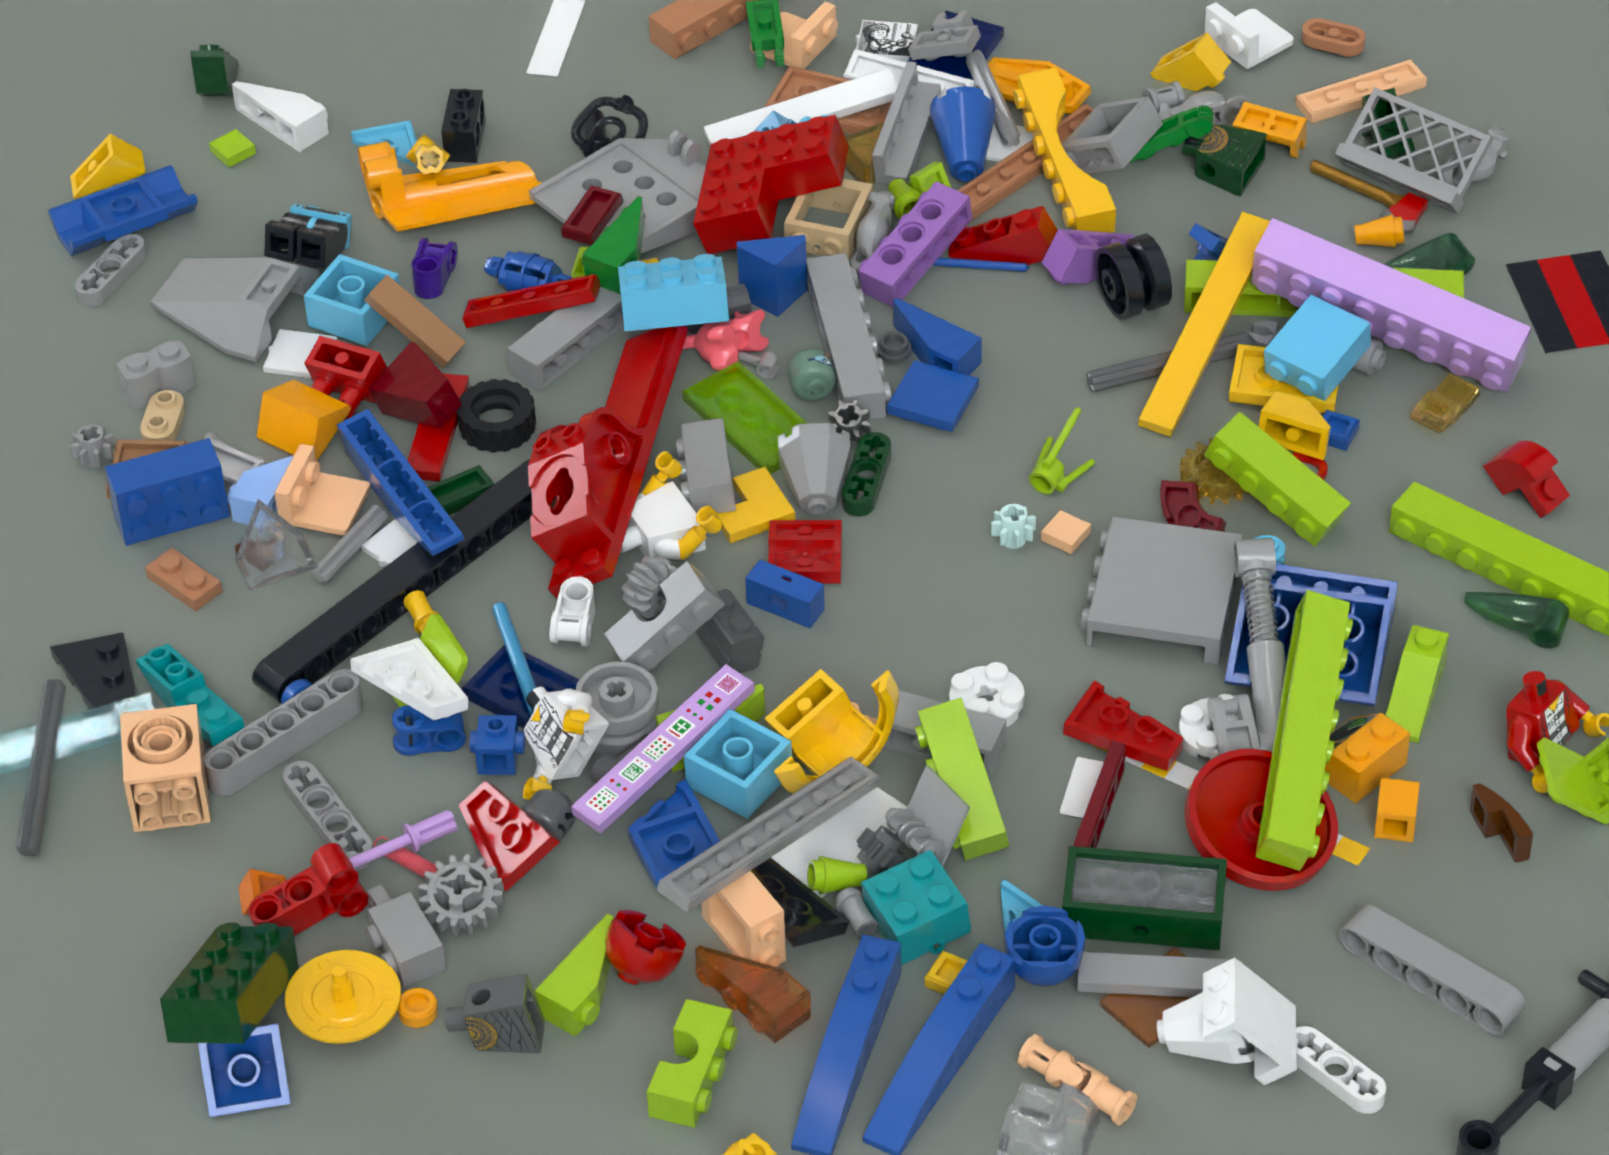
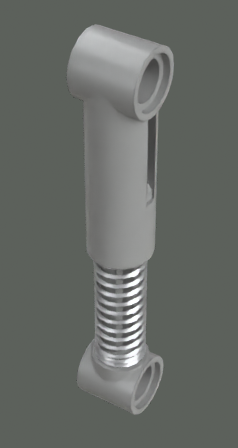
(1266, 654)

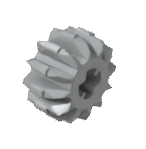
(643, 586)

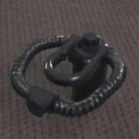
(590, 129)

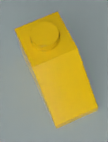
(1193, 64)
(107, 166)
(1295, 425)

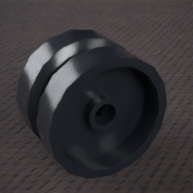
(1133, 276)

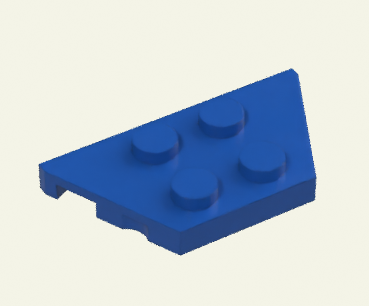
(671, 833)

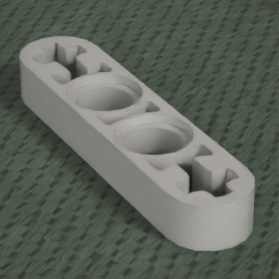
(331, 813)

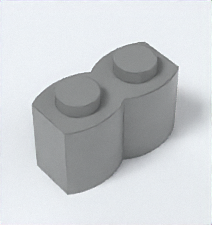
(161, 369)

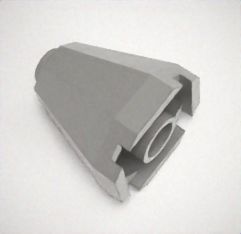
(815, 464)

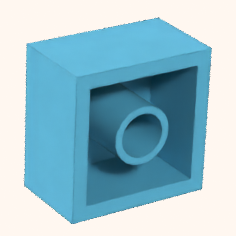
(338, 303)
(736, 763)

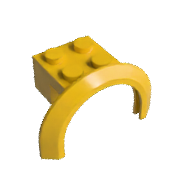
(829, 728)

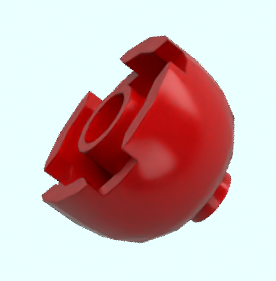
(642, 950)

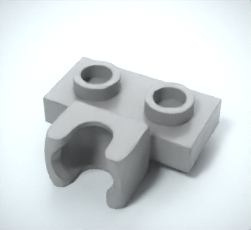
(949, 37)

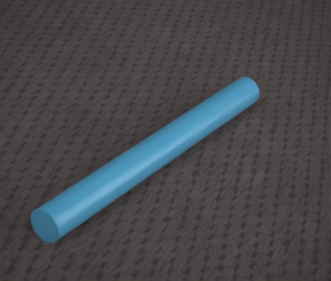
(514, 650)

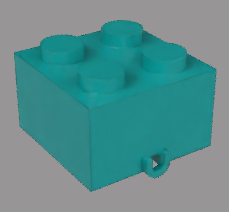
(917, 906)

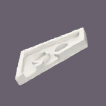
(413, 677)

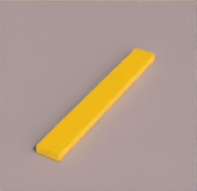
(1204, 327)

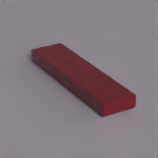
(1102, 797)

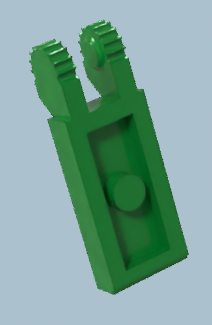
(765, 30)
(1176, 129)

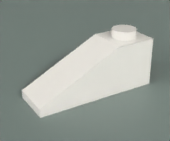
(282, 113)

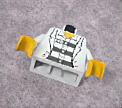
(561, 734)

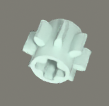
(1013, 526)

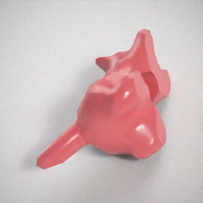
(722, 341)

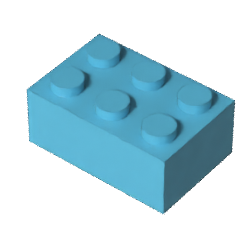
(673, 292)

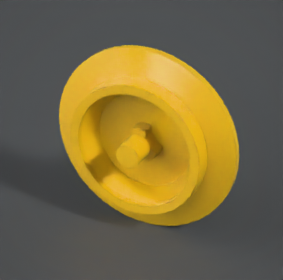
(342, 996)

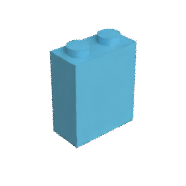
(1317, 347)

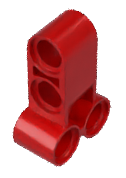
(313, 894)

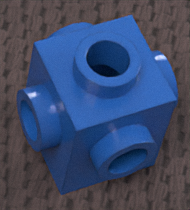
(497, 736)

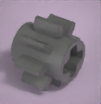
(858, 419)
(879, 849)

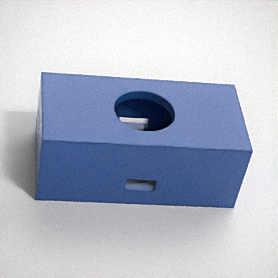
(768, 591)

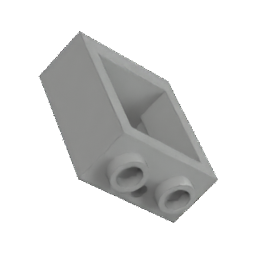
(1113, 134)

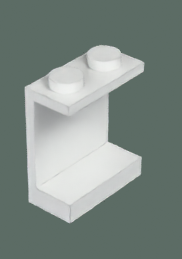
(1258, 1012)

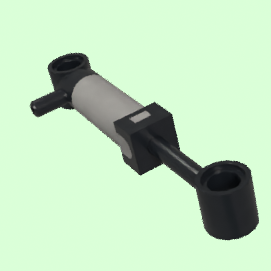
(1548, 1072)

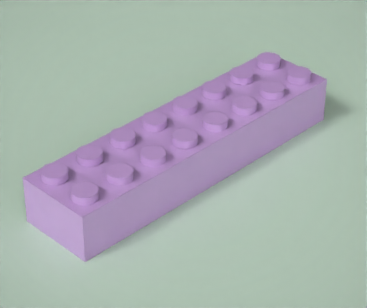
(1398, 306)

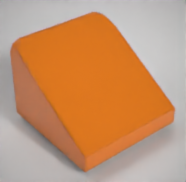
(255, 884)

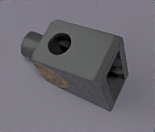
(500, 1015)

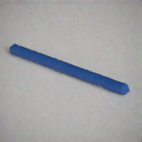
(981, 264)

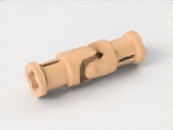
(1064, 1069)

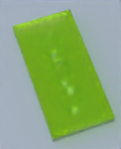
(749, 411)

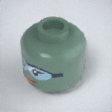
(812, 374)

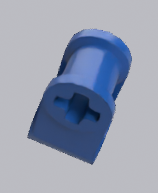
(427, 734)

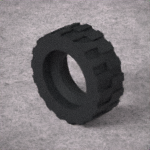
(498, 435)

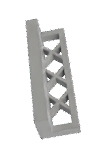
(904, 127)

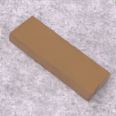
(414, 321)

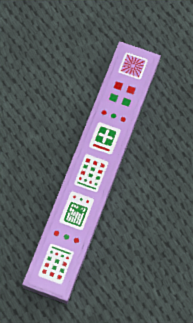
(661, 749)

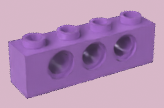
(915, 244)

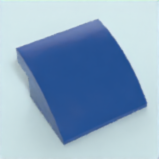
(1372, 614)

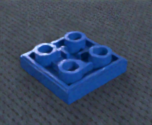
(933, 396)

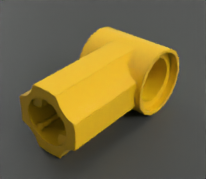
(427, 155)

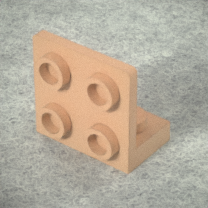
(316, 498)

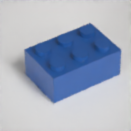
(167, 491)

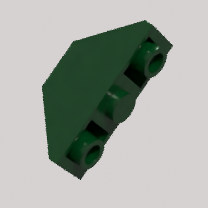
(213, 71)

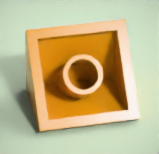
(297, 416)

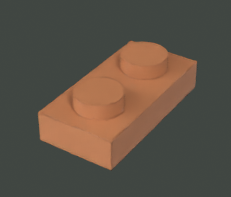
(183, 579)

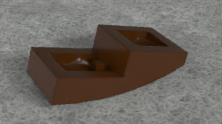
(1498, 817)

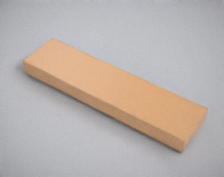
(1348, 94)

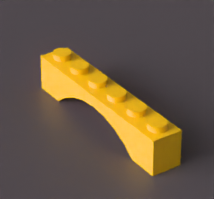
(1084, 199)

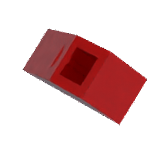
(1012, 238)

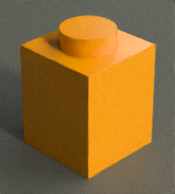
(1397, 810)

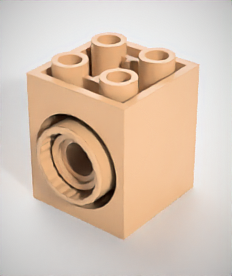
(164, 768)

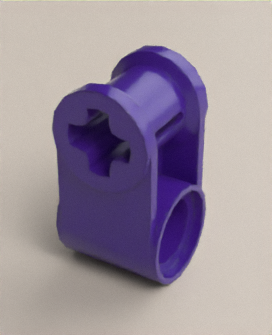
(433, 267)

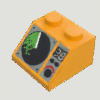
(1364, 753)

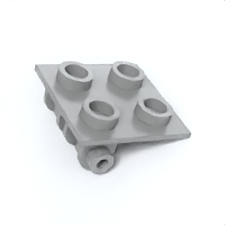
(930, 818)

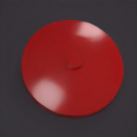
(1226, 815)

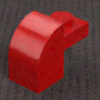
(1530, 469)

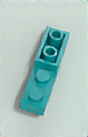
(183, 684)

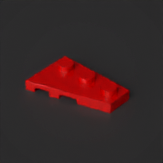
(1102, 719)

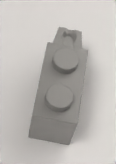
(403, 936)

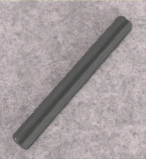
(1154, 365)
(41, 767)

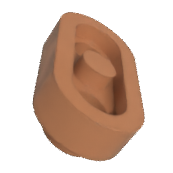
(1333, 37)

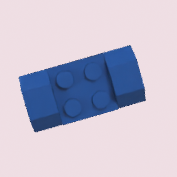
(121, 210)

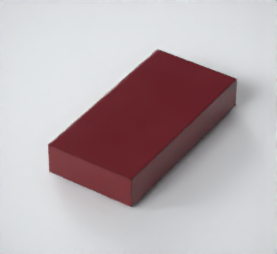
(591, 215)

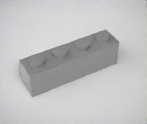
(564, 339)

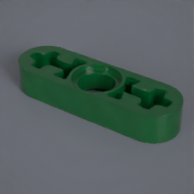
(871, 485)

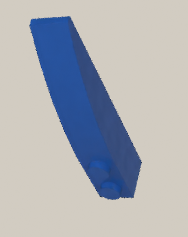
(397, 483)
(848, 1044)
(942, 1048)

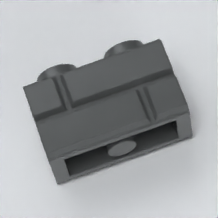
(732, 635)

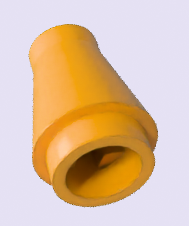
(1381, 232)

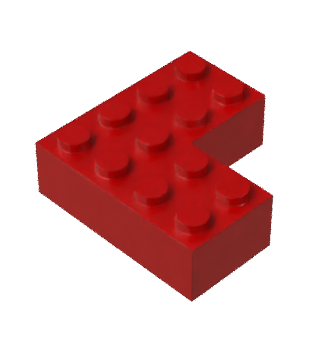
(757, 170)

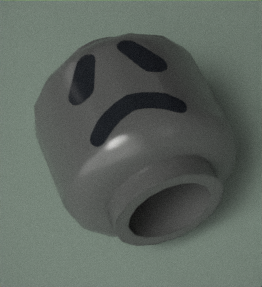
(552, 811)

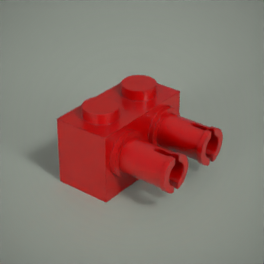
(344, 370)

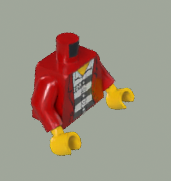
(1546, 711)

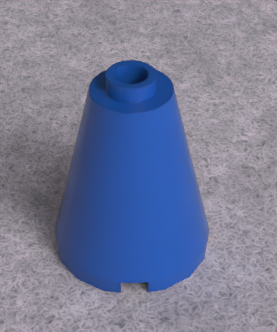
(964, 129)

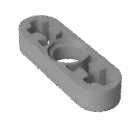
(95, 285)

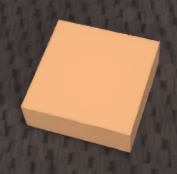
(1065, 532)

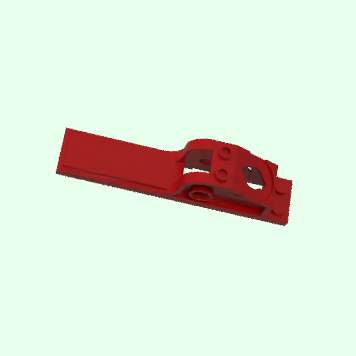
(601, 463)

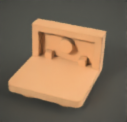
(808, 37)

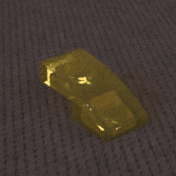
(1446, 404)

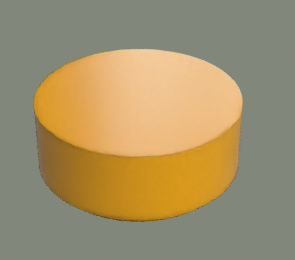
(417, 1008)

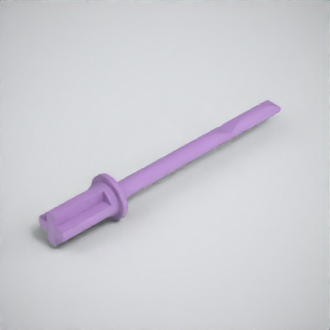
(414, 836)

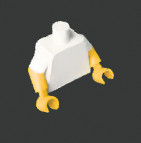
(664, 519)

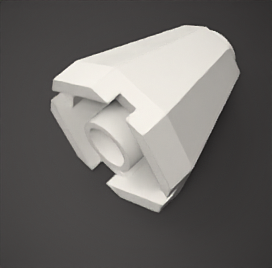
(1183, 1034)

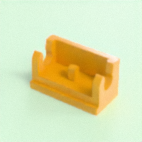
(1278, 125)

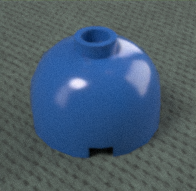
(1045, 945)

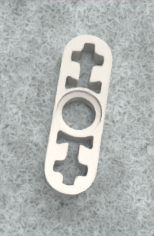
(1344, 1085)

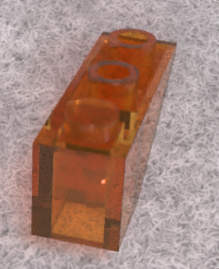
(759, 991)

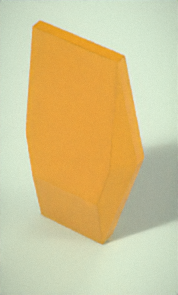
(1006, 76)

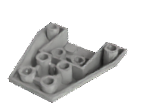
(231, 299)

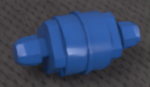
(523, 270)

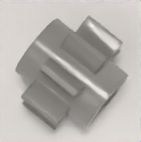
(92, 446)

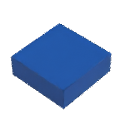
(1342, 429)

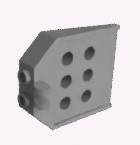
(654, 169)

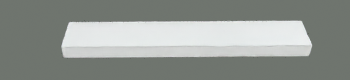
(838, 99)

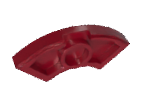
(1183, 508)

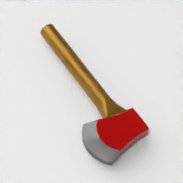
(1408, 206)

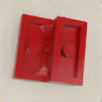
(807, 548)

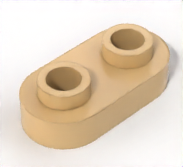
(163, 416)

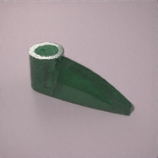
(1440, 253)
(1537, 616)

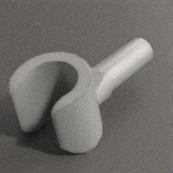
(765, 364)

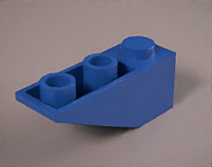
(937, 340)

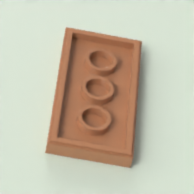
(802, 82)

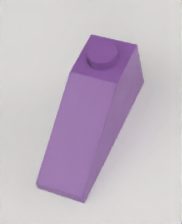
(1073, 254)

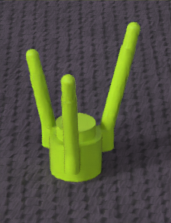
(1049, 470)

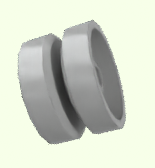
(626, 699)

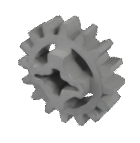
(461, 894)

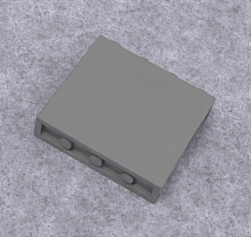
(1163, 584)

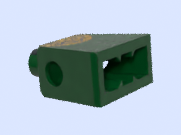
(1227, 157)

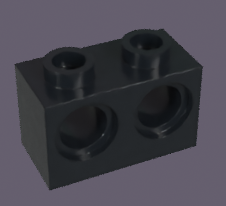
(463, 125)

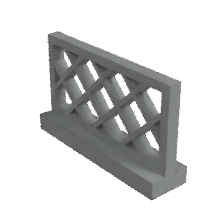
(1409, 178)

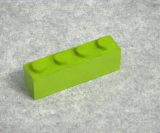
(1277, 479)
(959, 763)

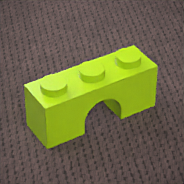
(684, 1090)

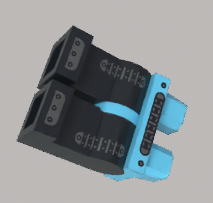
(308, 233)

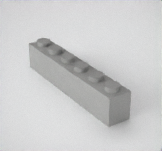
(846, 333)

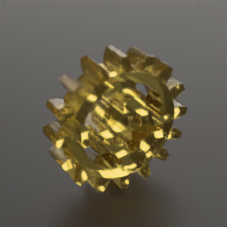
(1211, 480)

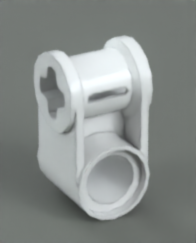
(573, 612)

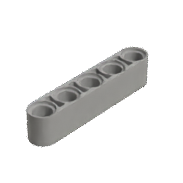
(283, 732)
(1432, 970)

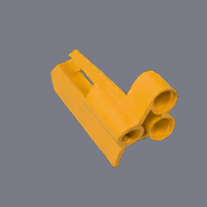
(434, 198)

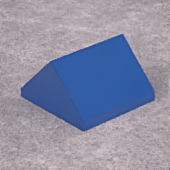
(773, 271)
(245, 1074)

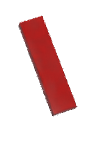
(531, 300)
(433, 444)

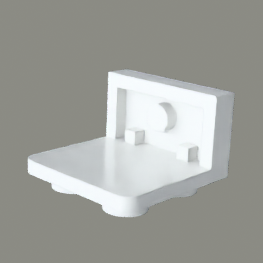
(1245, 37)

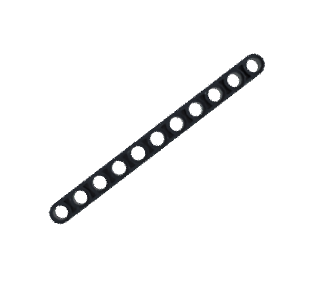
(381, 598)

